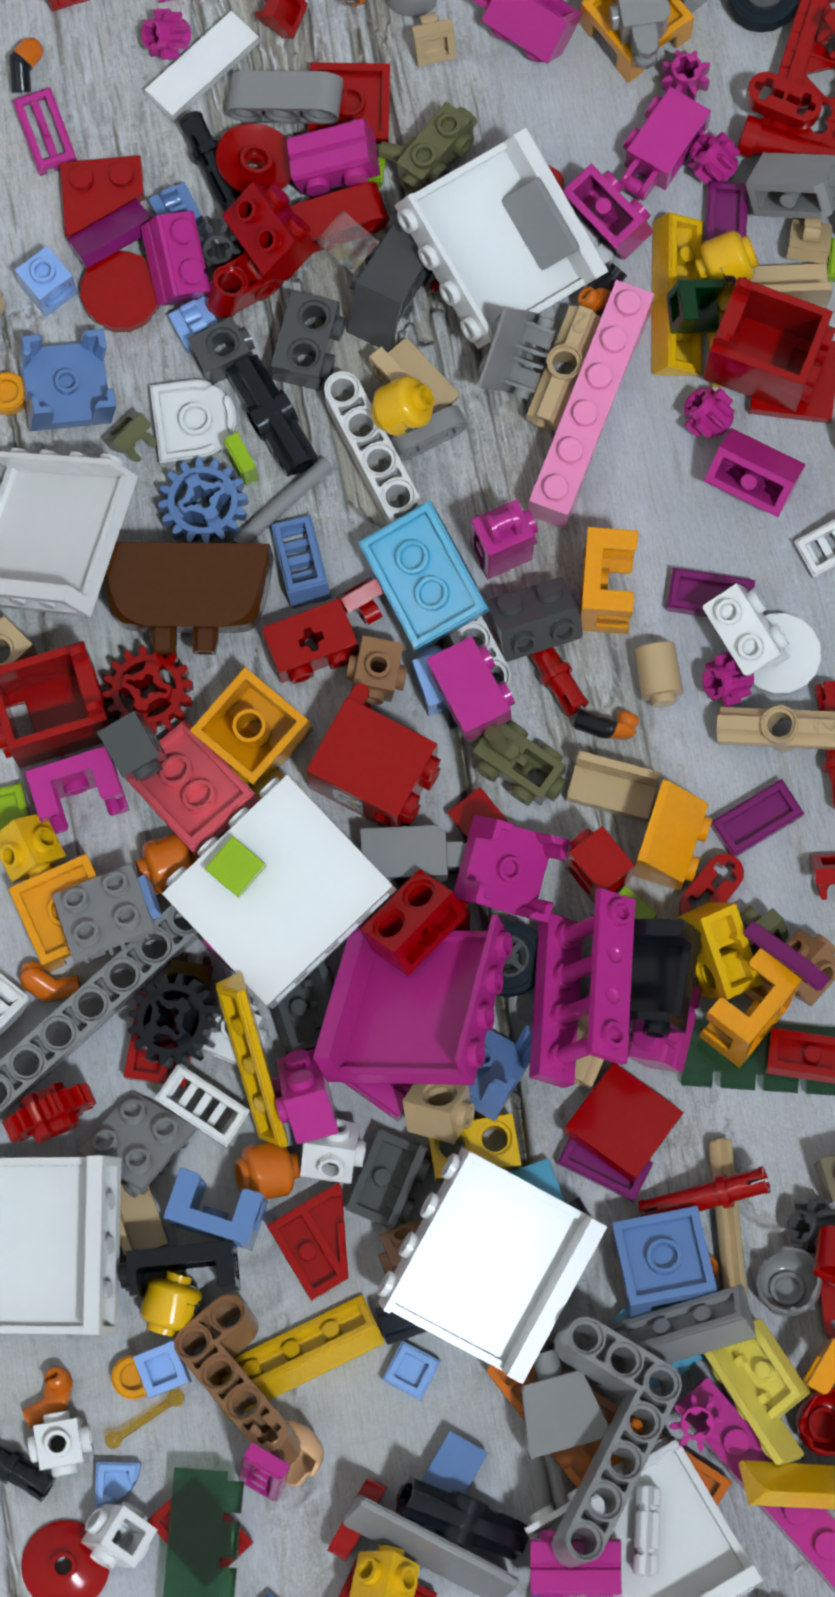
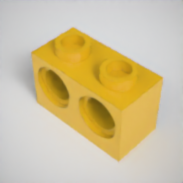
(723, 951)
(507, 1158)

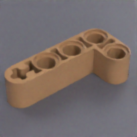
(239, 1392)

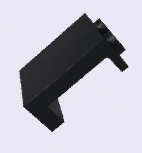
(662, 975)
(143, 1261)

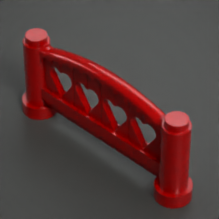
(801, 58)

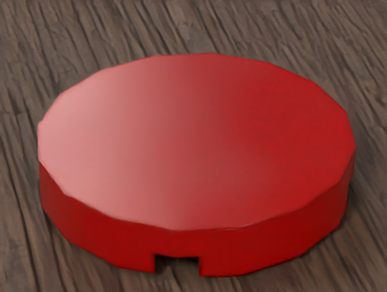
(119, 292)

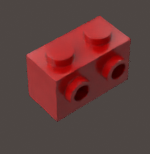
(270, 230)

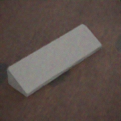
(688, 1327)
(428, 1549)

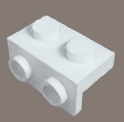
(745, 629)

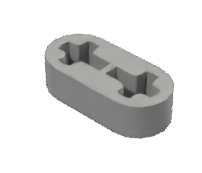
(441, 428)

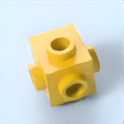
(29, 848)
(384, 1574)

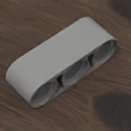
(285, 97)

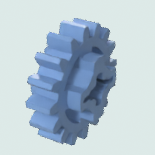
(215, 493)

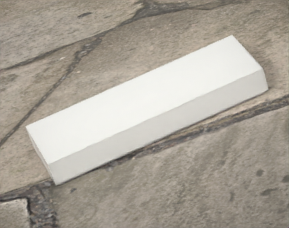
(202, 65)

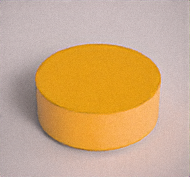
(11, 394)
(127, 1380)

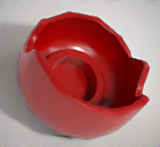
(817, 1422)

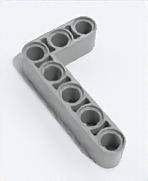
(619, 1436)

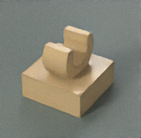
(433, 40)
(809, 240)

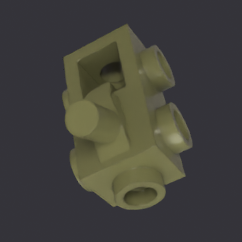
(435, 148)
(509, 755)

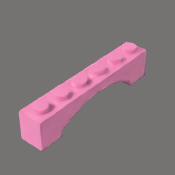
(590, 404)

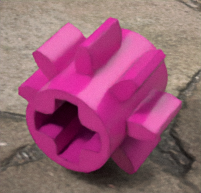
(166, 34)
(686, 74)
(713, 157)
(708, 412)
(726, 681)
(698, 1436)

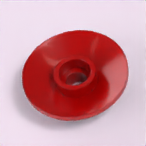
(253, 145)
(42, 1553)

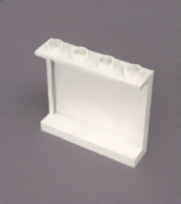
(477, 248)
(59, 528)
(296, 908)
(60, 1245)
(490, 1263)
(695, 1542)

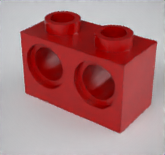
(598, 862)
(413, 922)

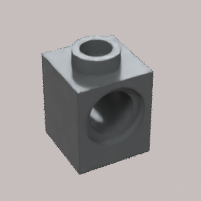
(204, 343)

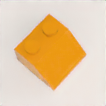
(252, 727)
(672, 837)

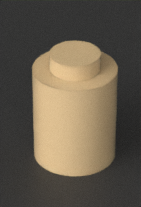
(658, 673)

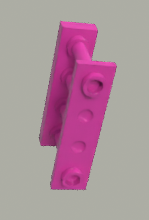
(558, 989)

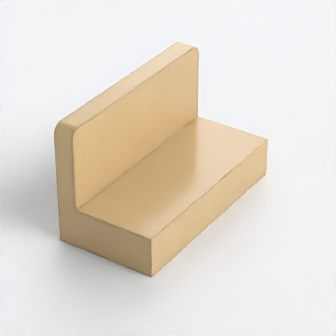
(801, 281)
(409, 361)
(613, 786)
(140, 1222)

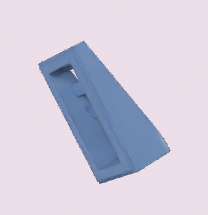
(305, 586)

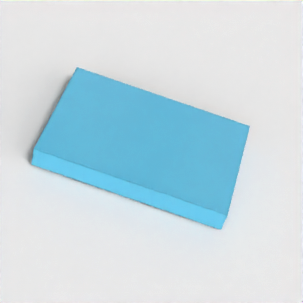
(424, 576)

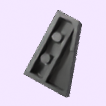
(386, 287)

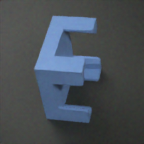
(66, 382)
(501, 1071)
(211, 1222)
(662, 1259)

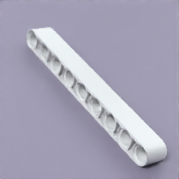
(390, 482)

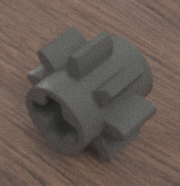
(221, 251)
(806, 1222)

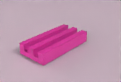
(55, 159)

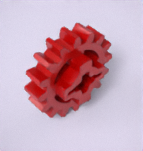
(152, 673)
(49, 1112)

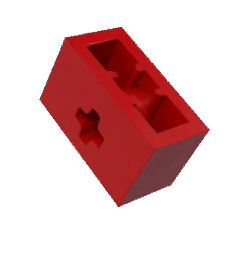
(327, 627)

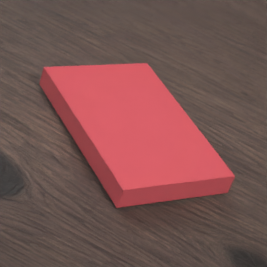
(194, 790)

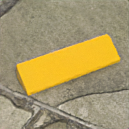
(674, 252)
(251, 1059)
(310, 1349)
(789, 1484)

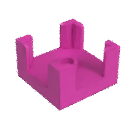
(73, 777)
(507, 867)

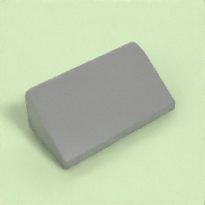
(540, 223)

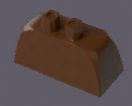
(188, 590)

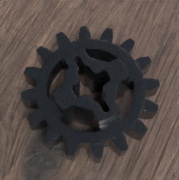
(156, 1021)

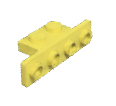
(763, 1389)

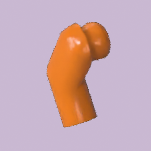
(45, 987)
(54, 1399)

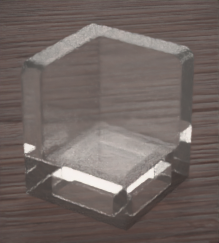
(347, 241)

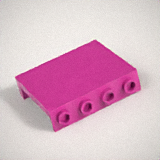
(418, 1024)

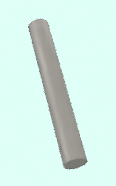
(283, 501)

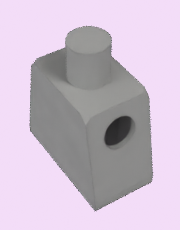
(559, 1409)

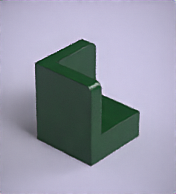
(694, 306)

